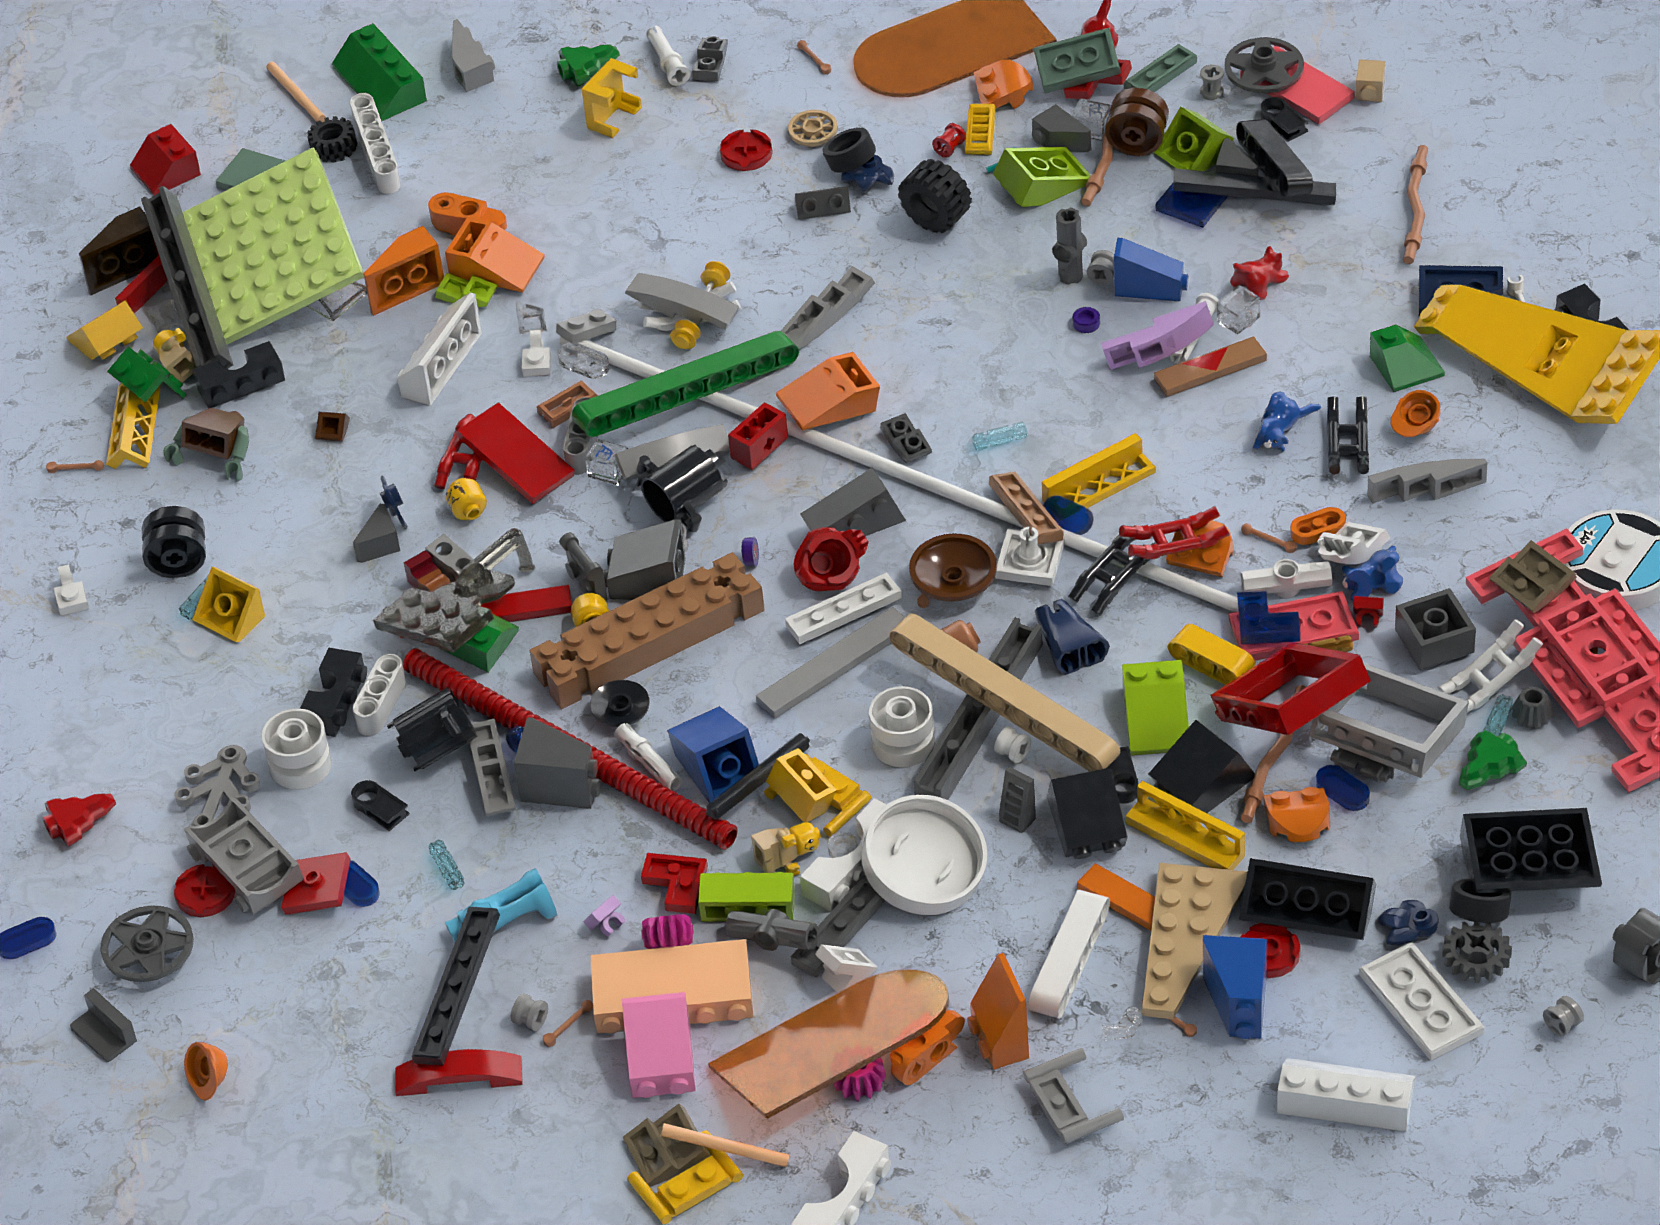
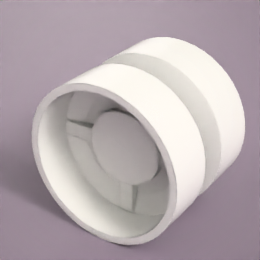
(901, 726)
(296, 748)

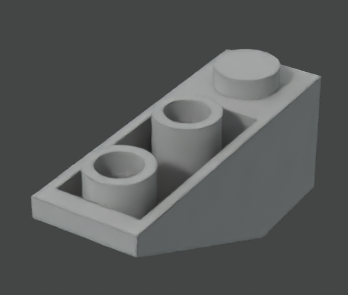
(470, 62)

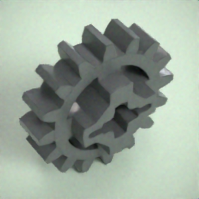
(1477, 951)

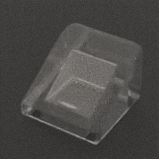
(530, 318)

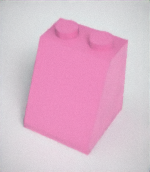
(658, 1045)

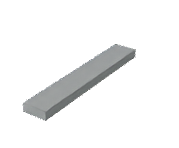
(829, 664)

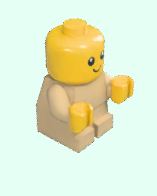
(173, 354)
(781, 846)

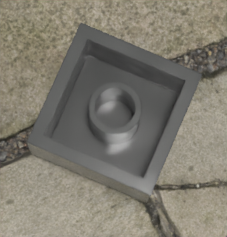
(1435, 628)

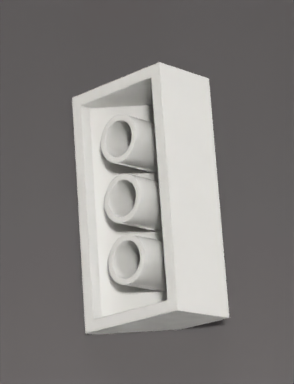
(441, 352)
(1345, 1094)

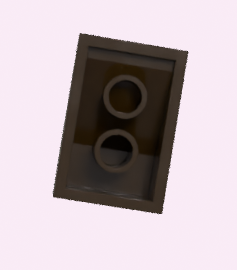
(118, 251)

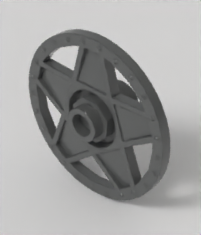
(1264, 64)
(147, 943)

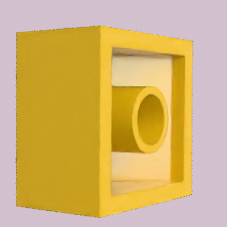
(106, 331)

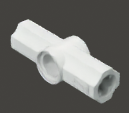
(1287, 578)

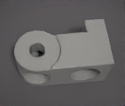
(451, 557)

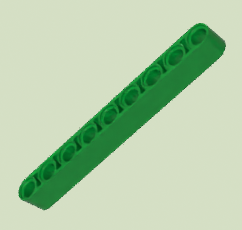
(684, 383)

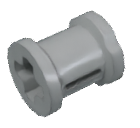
(1211, 82)

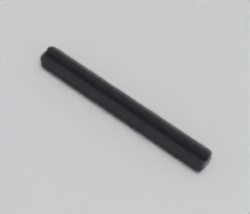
(753, 779)

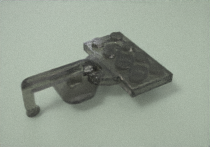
(454, 611)

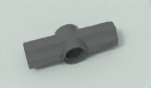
(1069, 246)
(772, 930)

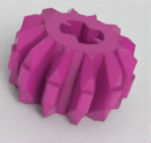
(667, 931)
(863, 1081)

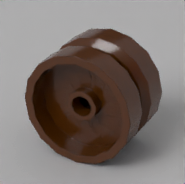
(1136, 121)

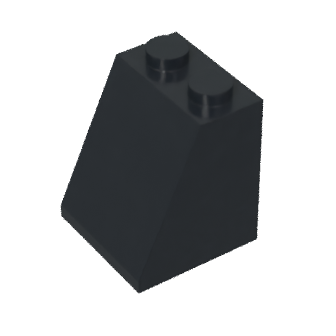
(1201, 769)
(1087, 813)

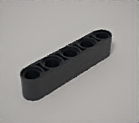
(1274, 157)

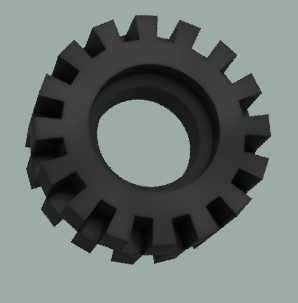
(336, 148)

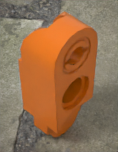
(451, 210)
(923, 1053)

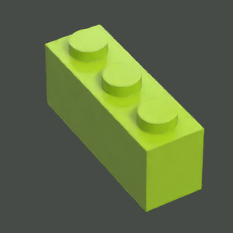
(745, 892)

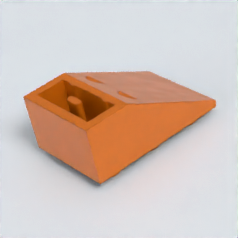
(492, 255)
(831, 392)

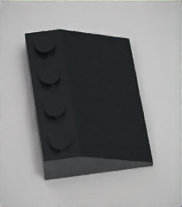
(1529, 850)

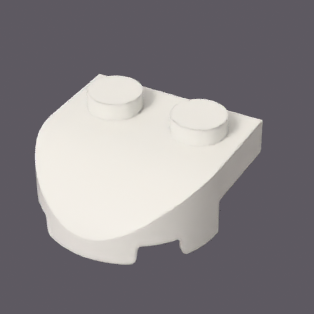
(1352, 543)

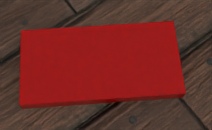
(515, 453)

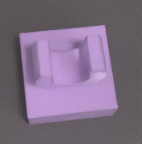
(603, 914)

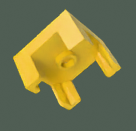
(605, 95)

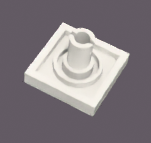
(1027, 560)

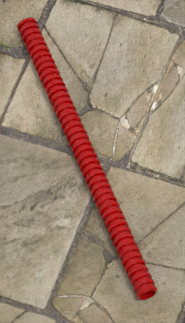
(609, 769)

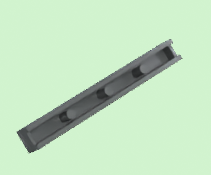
(186, 279)
(973, 719)

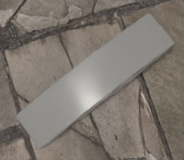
(681, 298)
(828, 308)
(666, 448)
(1432, 477)
(491, 769)

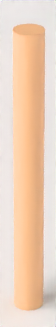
(298, 95)
(724, 1145)

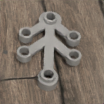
(229, 760)

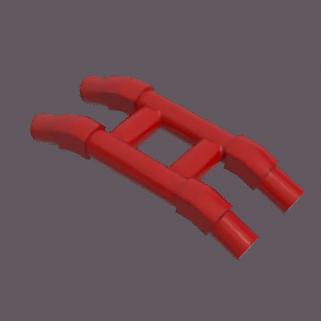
(452, 456)
(1183, 525)

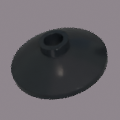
(620, 703)

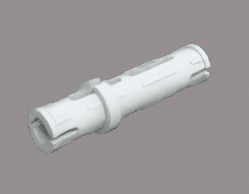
(640, 749)

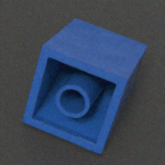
(713, 751)
(1237, 982)

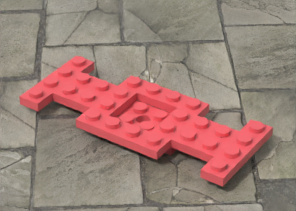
(1620, 681)

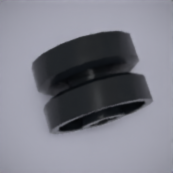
(173, 541)

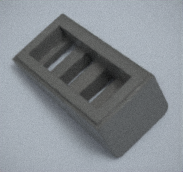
(1016, 804)

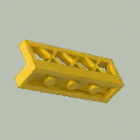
(123, 430)
(1096, 468)
(1186, 833)

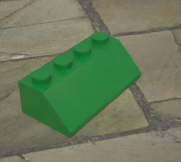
(377, 68)

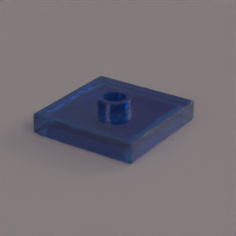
(1189, 206)

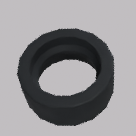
(849, 150)
(1478, 907)

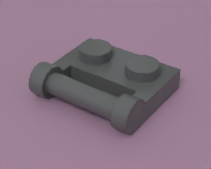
(582, 568)

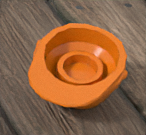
(1416, 414)
(205, 1068)

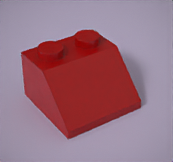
(165, 160)

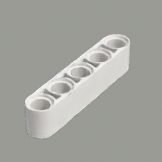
(375, 143)
(1069, 954)

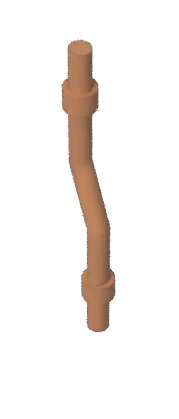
(1096, 180)
(1414, 238)
(1254, 794)

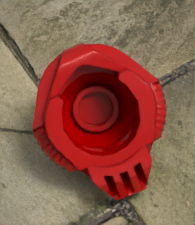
(829, 558)

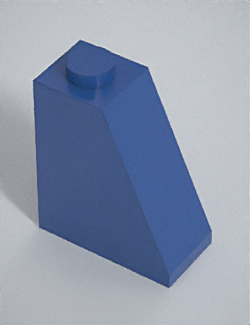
(1147, 273)

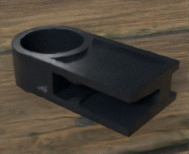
(1286, 122)
(1124, 772)
(383, 808)

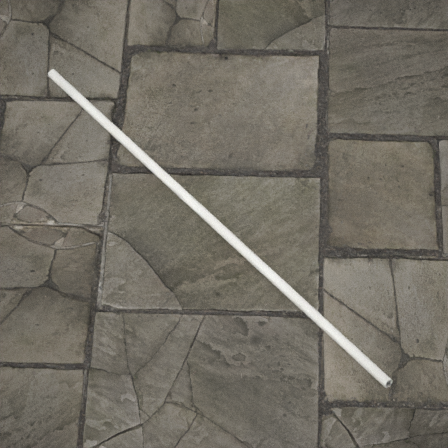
(927, 482)

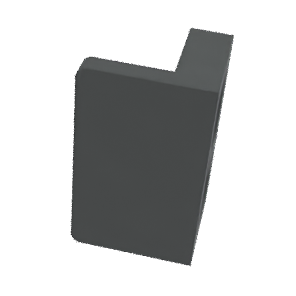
(104, 1027)

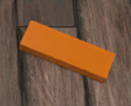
(1123, 895)

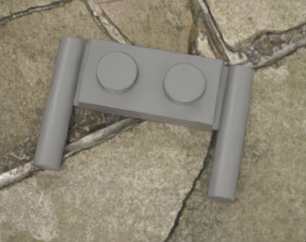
(1059, 1101)

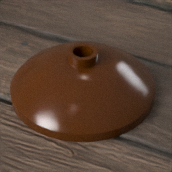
(953, 567)

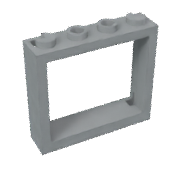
(1384, 745)

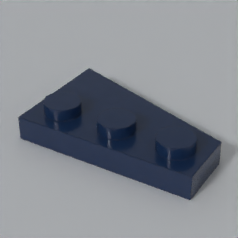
(1477, 277)

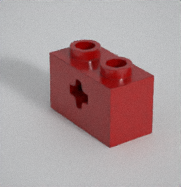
(758, 436)

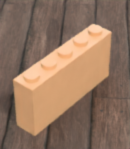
(709, 973)

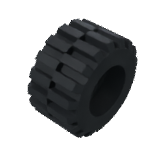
(934, 196)

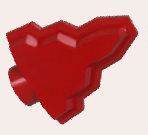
(75, 815)

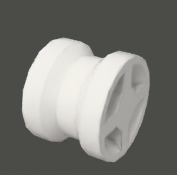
(1012, 744)

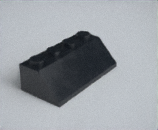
(1307, 899)

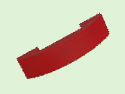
(460, 1067)

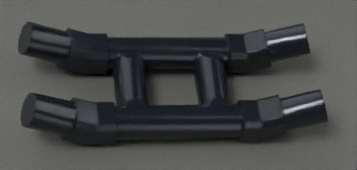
(1359, 429)
(1113, 582)

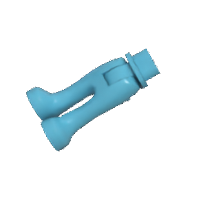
(524, 896)

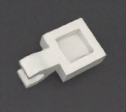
(537, 359)
(70, 595)

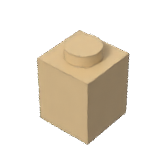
(1370, 80)

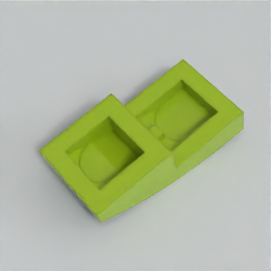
(454, 288)

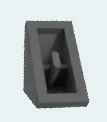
(1234, 161)
(376, 537)

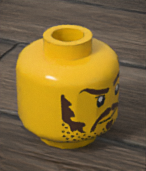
(466, 499)

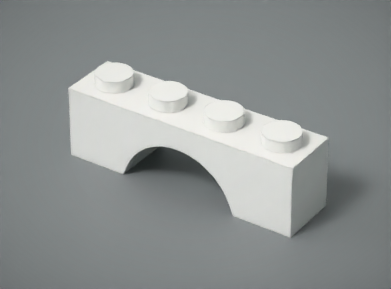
(832, 878)
(862, 1165)

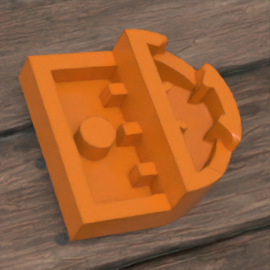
(1003, 83)
(1207, 560)
(1298, 813)

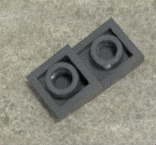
(710, 58)
(904, 438)

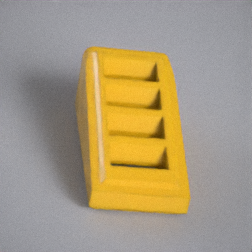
(980, 128)

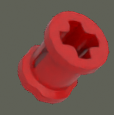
(949, 140)

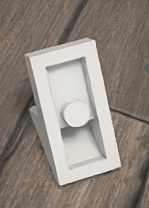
(844, 966)

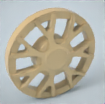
(812, 128)

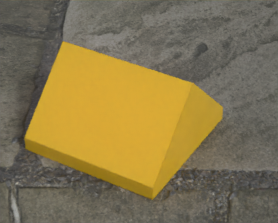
(229, 605)

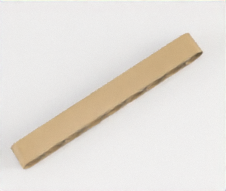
(1004, 693)

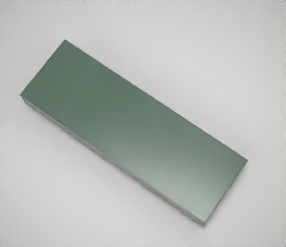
(1162, 69)

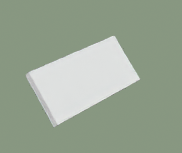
(1421, 1001)

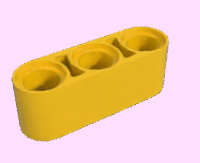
(1209, 654)

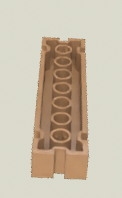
(647, 630)

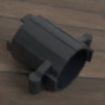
(680, 485)
(433, 728)

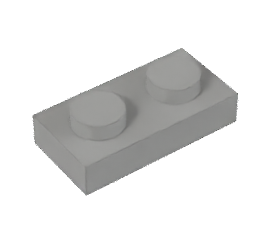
(586, 326)

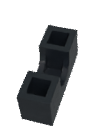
(1585, 304)
(224, 385)
(342, 674)

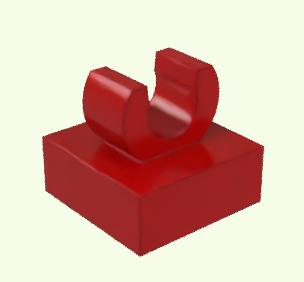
(1368, 606)

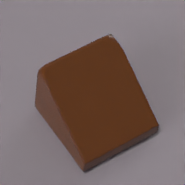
(331, 426)

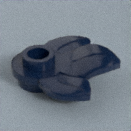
(869, 173)
(392, 500)
(1409, 922)

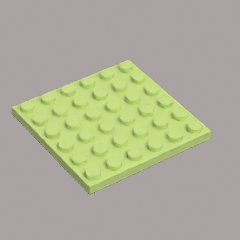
(272, 245)

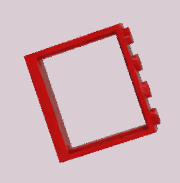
(1337, 675)

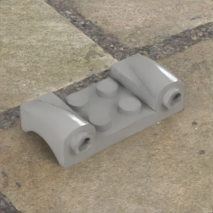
(245, 857)

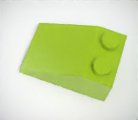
(1039, 174)
(1154, 705)

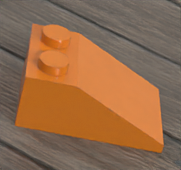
(404, 270)
(1000, 1016)

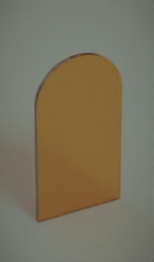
(947, 46)
(833, 1039)

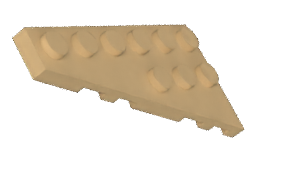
(1186, 907)

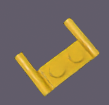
(848, 798)
(689, 1186)

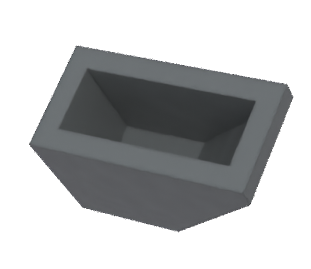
(1060, 129)

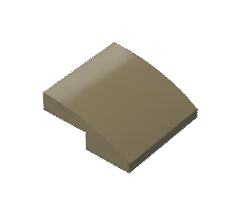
(1533, 577)
(660, 1156)

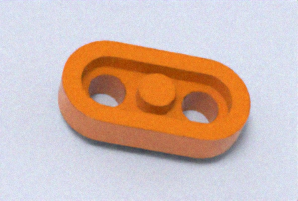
(1309, 527)

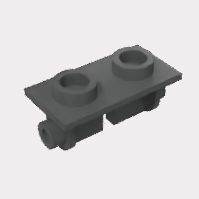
(822, 202)
(1369, 768)

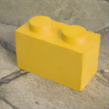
(801, 785)

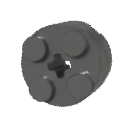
(1639, 946)

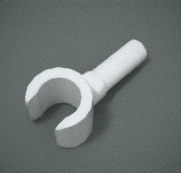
(1516, 288)

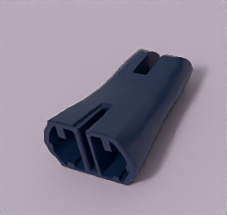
(1070, 637)

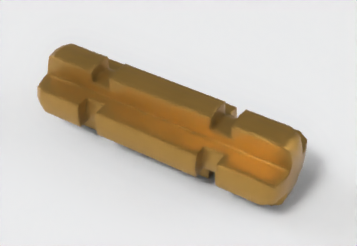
(1342, 643)

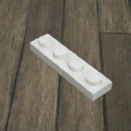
(843, 608)

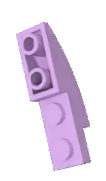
(1167, 336)

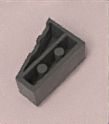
(858, 505)

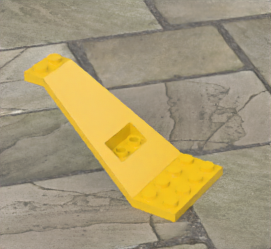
(1560, 358)

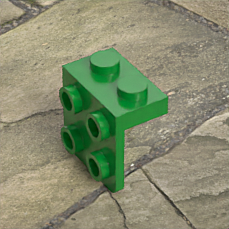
(140, 376)

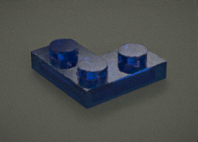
(1260, 626)

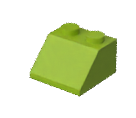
(1191, 141)

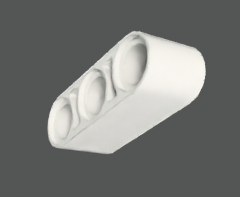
(379, 694)

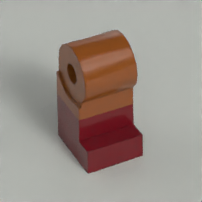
(423, 573)

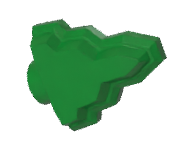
(584, 62)
(1490, 759)

